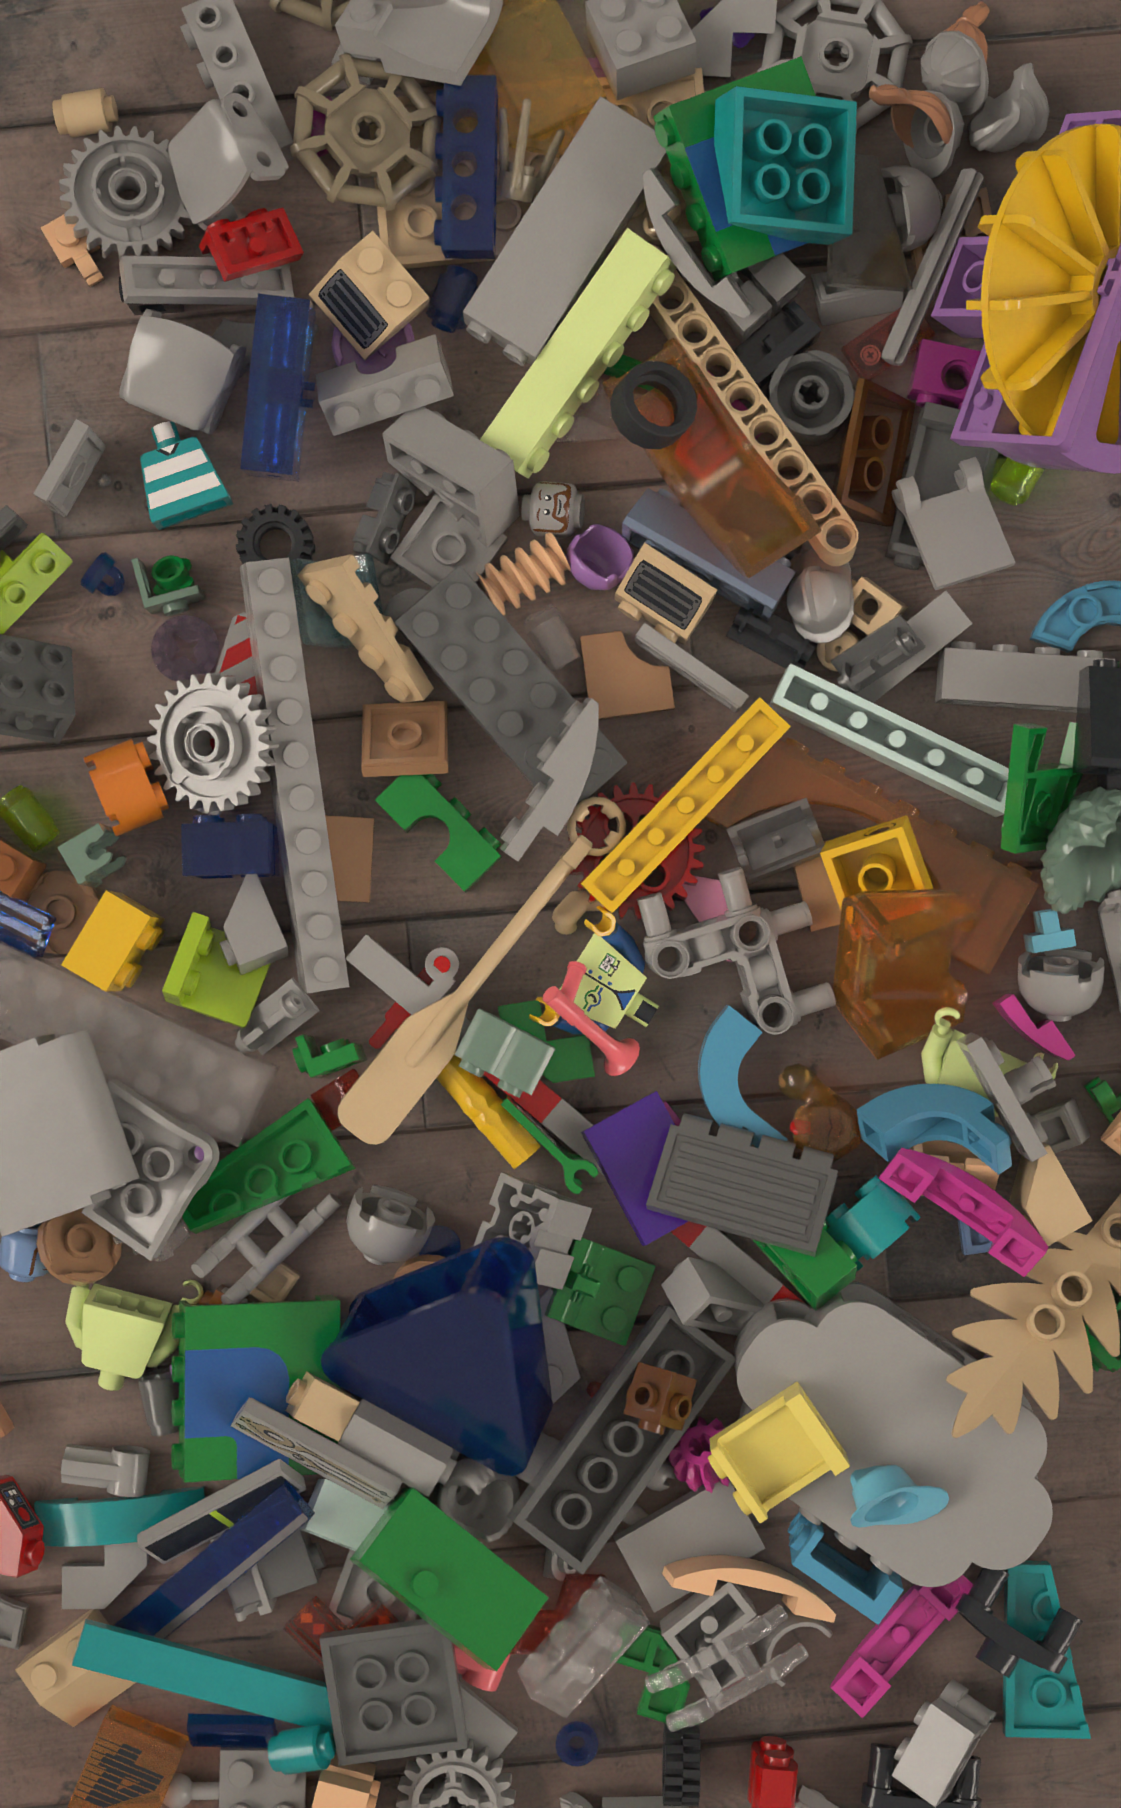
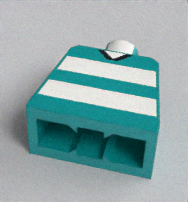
(180, 479)

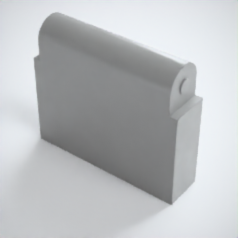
(57, 1131)

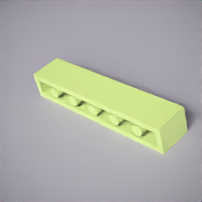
(580, 352)

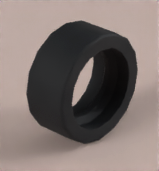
(673, 386)

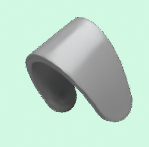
(767, 1644)

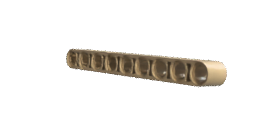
(759, 418)

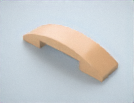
(702, 1572)

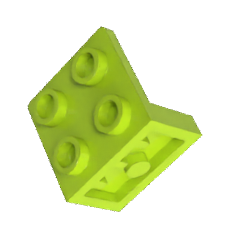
(206, 982)

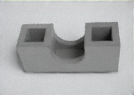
(411, 381)

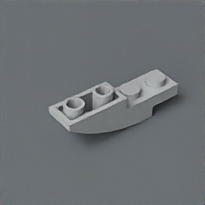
(568, 766)

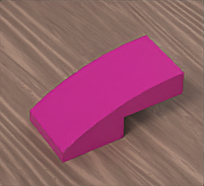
(1042, 1035)

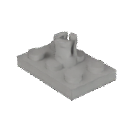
(1010, 1091)

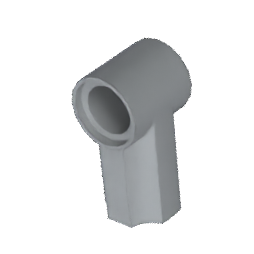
(118, 1469)

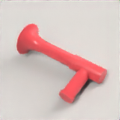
(619, 1054)

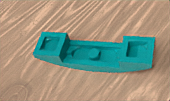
(109, 1519)

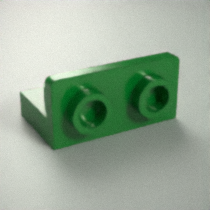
(334, 1057)

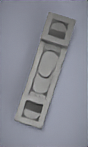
(660, 202)

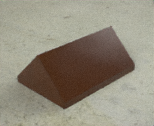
(873, 453)

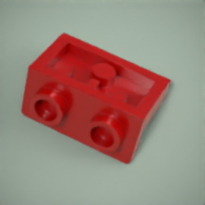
(251, 243)

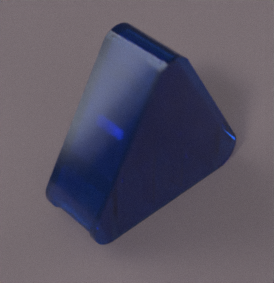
(455, 1353)

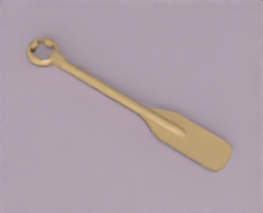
(431, 1035)

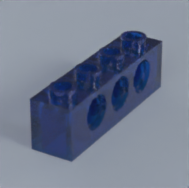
(476, 236)

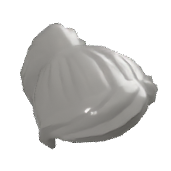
(1013, 116)

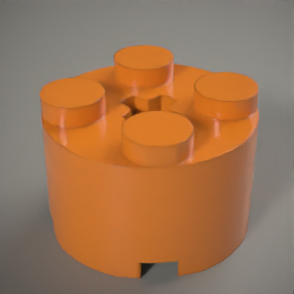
(124, 786)

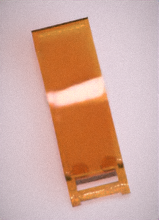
(722, 476)

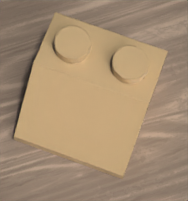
(1048, 1198)
(63, 1688)

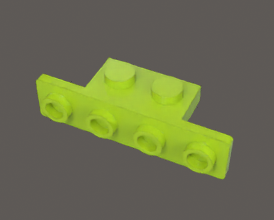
(28, 577)

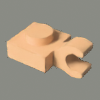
(72, 250)

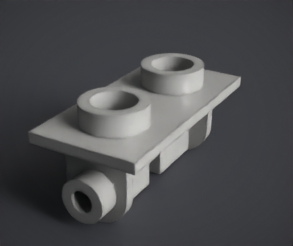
(276, 1018)

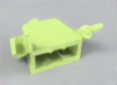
(946, 1063)
(122, 1330)

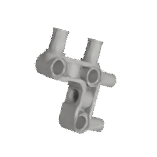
(719, 940)

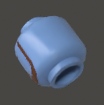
(21, 1256)

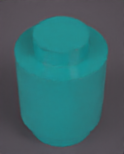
(301, 1750)

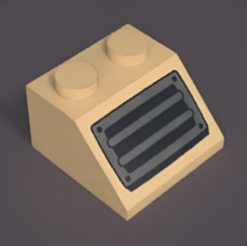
(369, 295)
(664, 595)

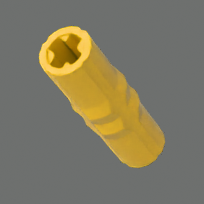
(484, 1108)

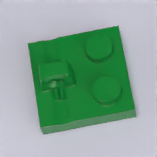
(601, 1291)

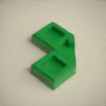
(571, 1055)
(652, 1654)

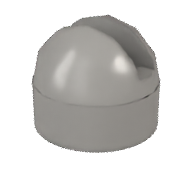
(658, 1481)

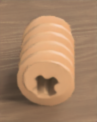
(525, 573)

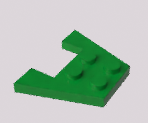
(1035, 790)

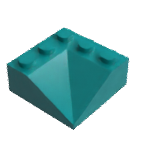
(787, 163)

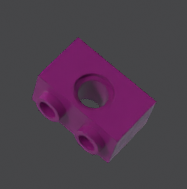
(930, 366)

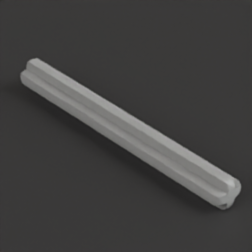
(932, 267)

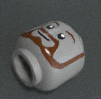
(554, 509)

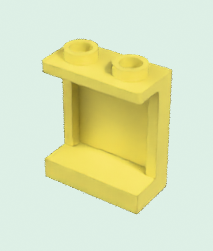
(776, 1451)

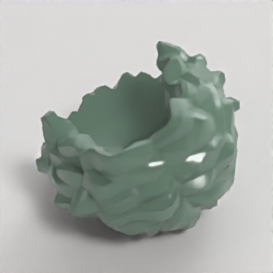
(1084, 851)

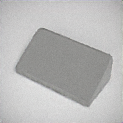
(847, 304)

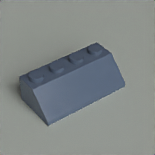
(674, 533)

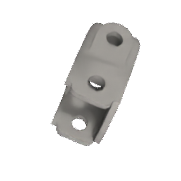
(218, 154)
(180, 372)

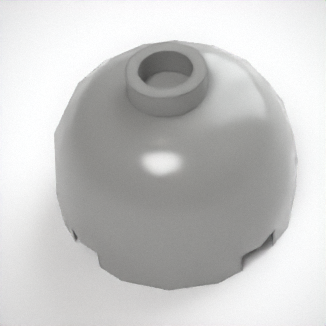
(914, 204)
(1060, 982)
(387, 1225)

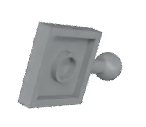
(243, 1783)

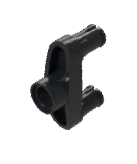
(1003, 1643)
(880, 1792)

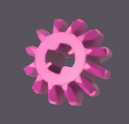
(692, 1454)

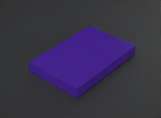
(628, 1154)

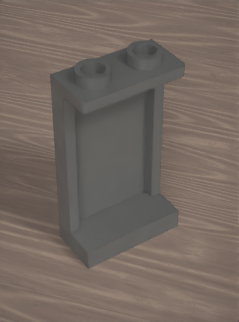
(933, 466)

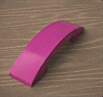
(972, 1202)
(894, 1641)

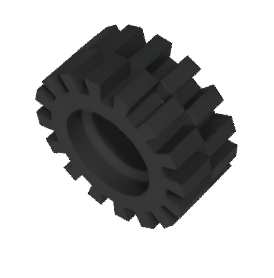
(270, 519)
(681, 1766)

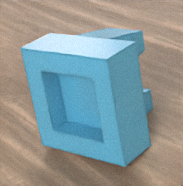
(1048, 933)

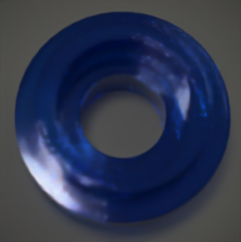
(579, 1756)

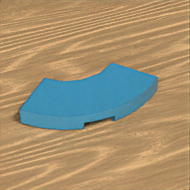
(1077, 613)

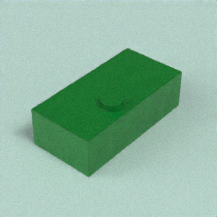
(449, 1578)

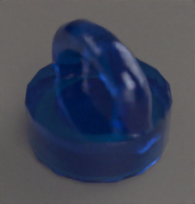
(98, 572)

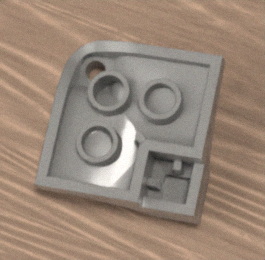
(420, 36)
(169, 1173)

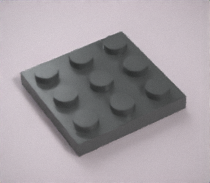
(393, 1692)

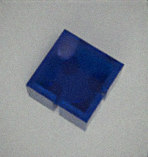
(229, 848)

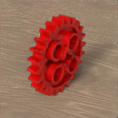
(674, 867)

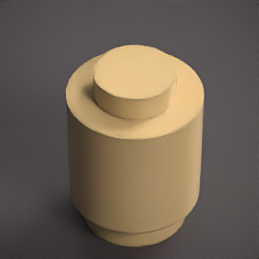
(85, 112)

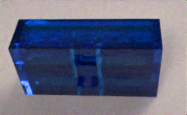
(278, 387)

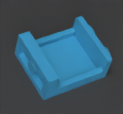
(867, 1592)

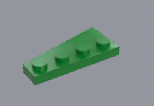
(272, 1165)

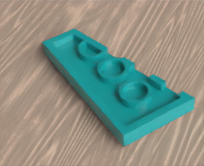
(1036, 1699)

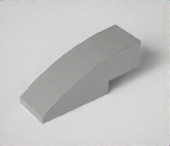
(936, 627)

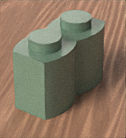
(504, 1052)

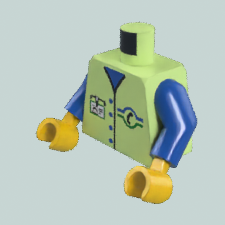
(610, 980)

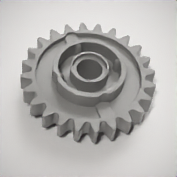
(118, 223)
(241, 737)

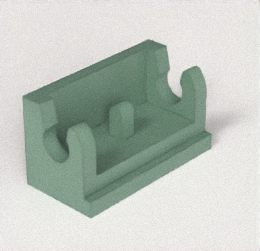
(89, 858)

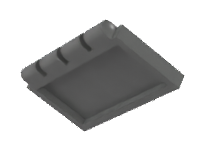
(744, 1187)

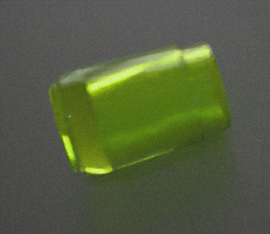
(1015, 482)
(27, 818)

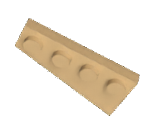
(355, 616)

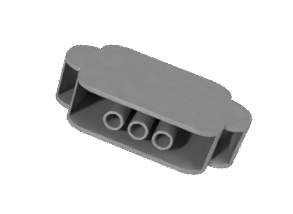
(888, 1403)

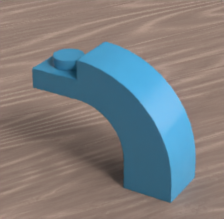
(718, 1069)
(935, 1113)

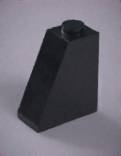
(1098, 720)

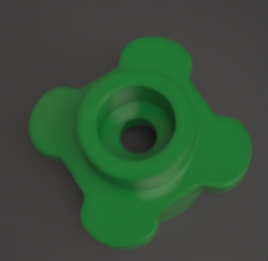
(171, 574)

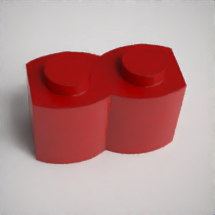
(772, 1774)

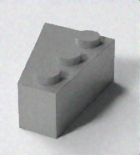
(457, 467)

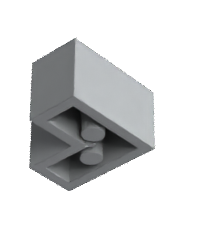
(706, 1620)

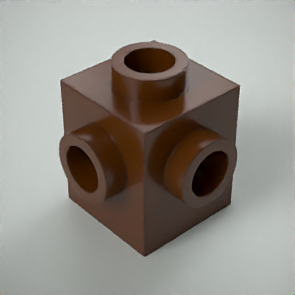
(659, 1398)

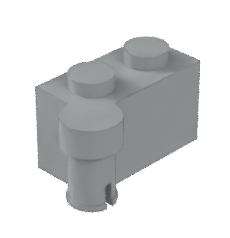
(942, 1743)

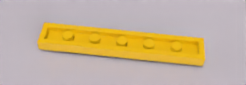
(685, 805)

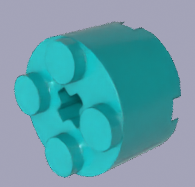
(872, 1221)

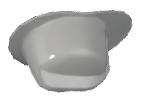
(820, 598)

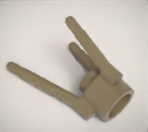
(517, 179)

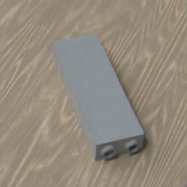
(565, 233)

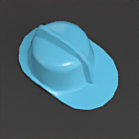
(892, 1498)

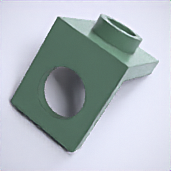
(170, 603)

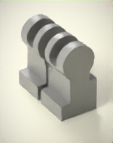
(770, 288)

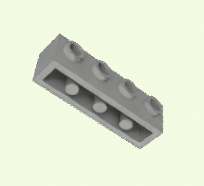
(232, 62)

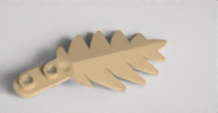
(1046, 1323)

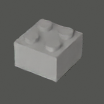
(640, 43)

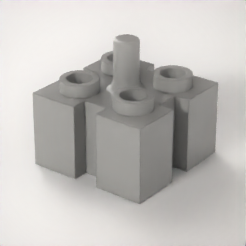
(540, 1222)

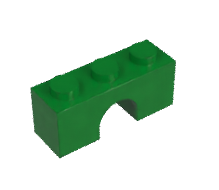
(468, 852)

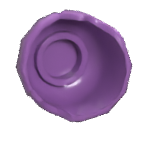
(599, 557)

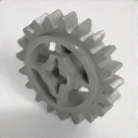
(458, 1768)

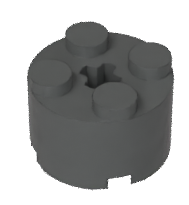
(833, 391)

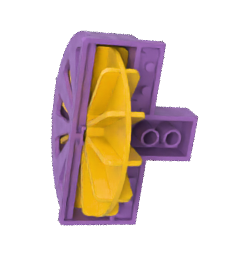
(1046, 306)

